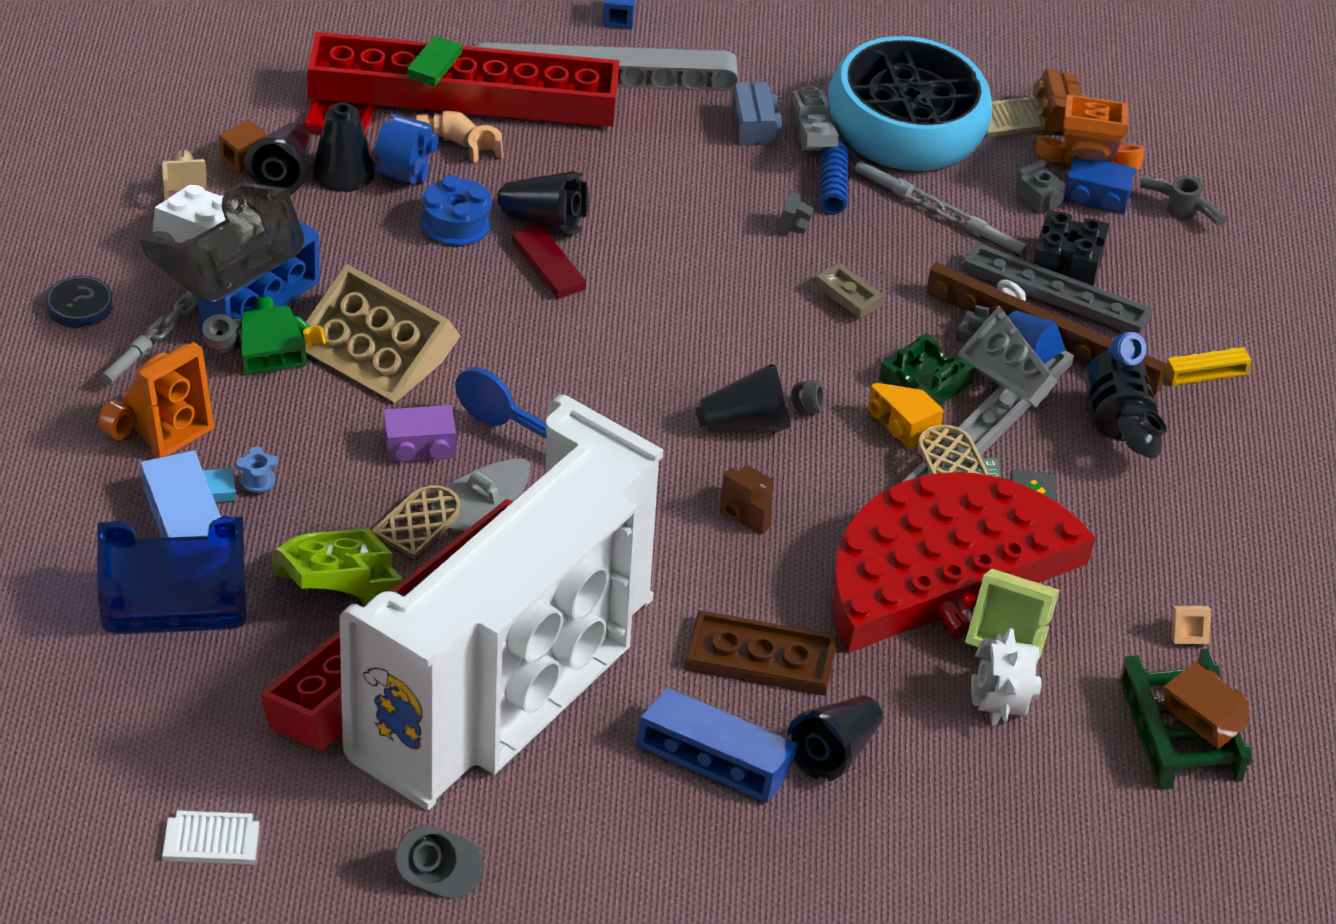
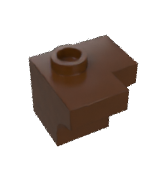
(747, 497)

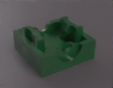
(932, 368)

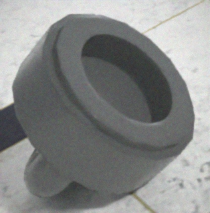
(812, 396)

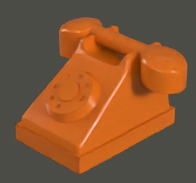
(1092, 133)
(164, 403)

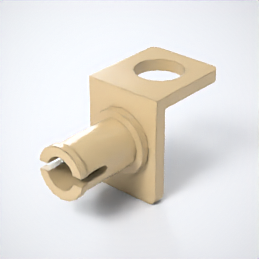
(183, 172)

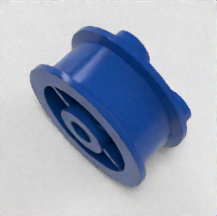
(456, 211)

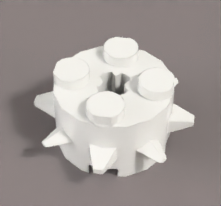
(1005, 677)

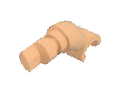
(460, 129)

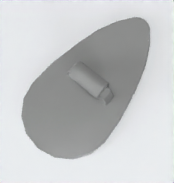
(484, 490)

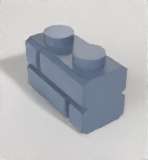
(755, 113)

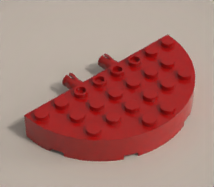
(929, 543)

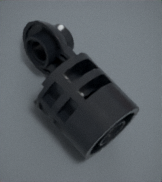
(1124, 404)

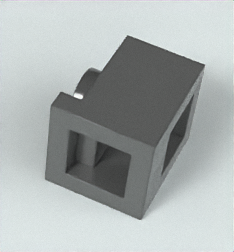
(1039, 187)

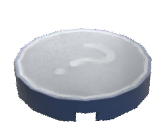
(79, 301)

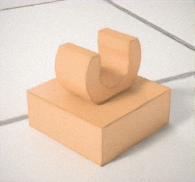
(1191, 625)

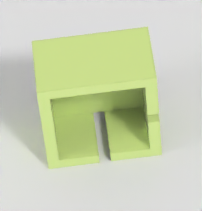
(1012, 603)

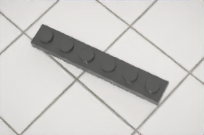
(1058, 289)

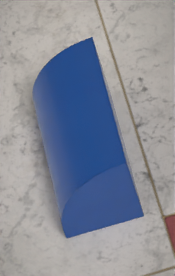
(1040, 334)

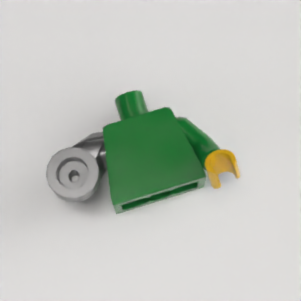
(268, 337)

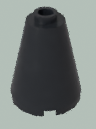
(343, 151)
(279, 158)
(547, 200)
(746, 404)
(834, 735)

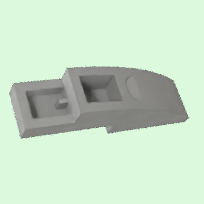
(813, 119)

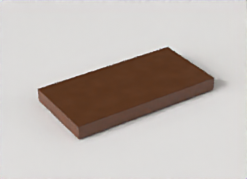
(761, 652)

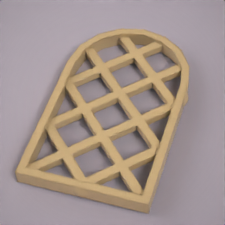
(926, 453)
(379, 532)

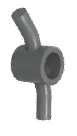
(1184, 197)

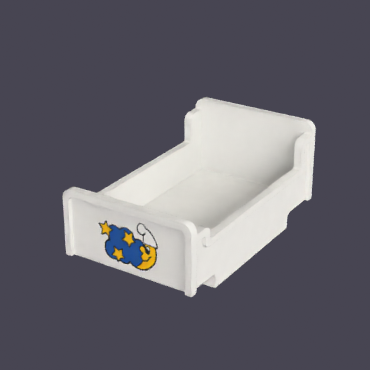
(509, 620)

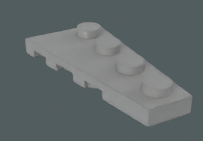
(1008, 359)

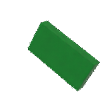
(434, 61)

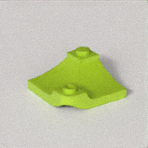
(339, 561)

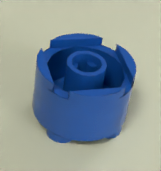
(405, 149)

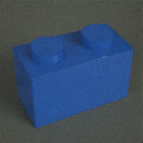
(1100, 184)

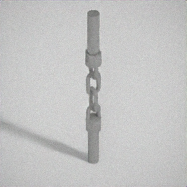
(975, 225)
(143, 344)

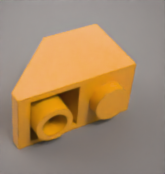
(904, 411)

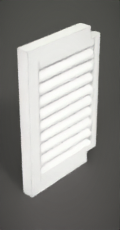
(211, 838)

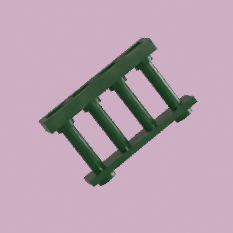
(1157, 735)

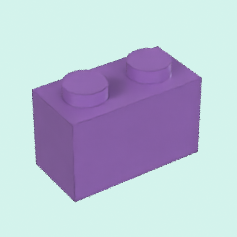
(419, 433)

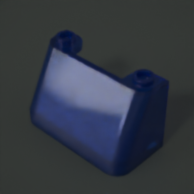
(171, 580)

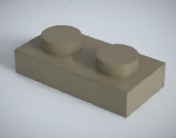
(849, 290)

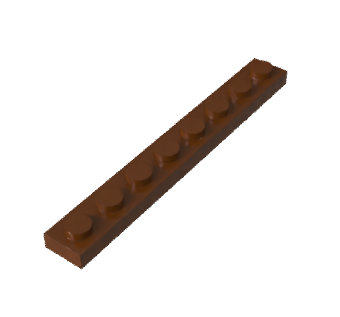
(1081, 342)

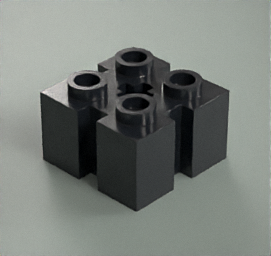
(1071, 246)

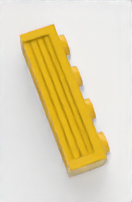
(1207, 366)

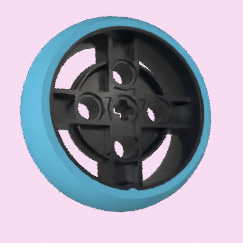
(910, 103)

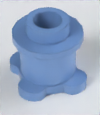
(257, 470)

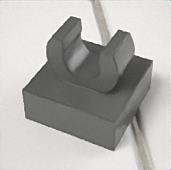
(971, 323)

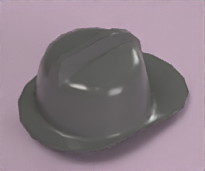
(439, 861)

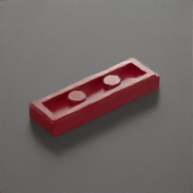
(549, 261)

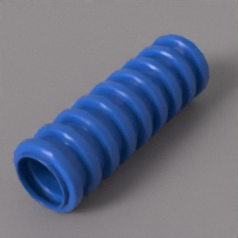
(834, 179)

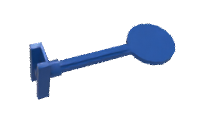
(491, 401)

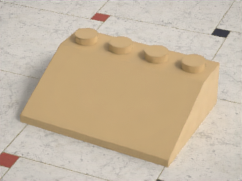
(379, 335)

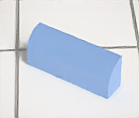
(179, 495)

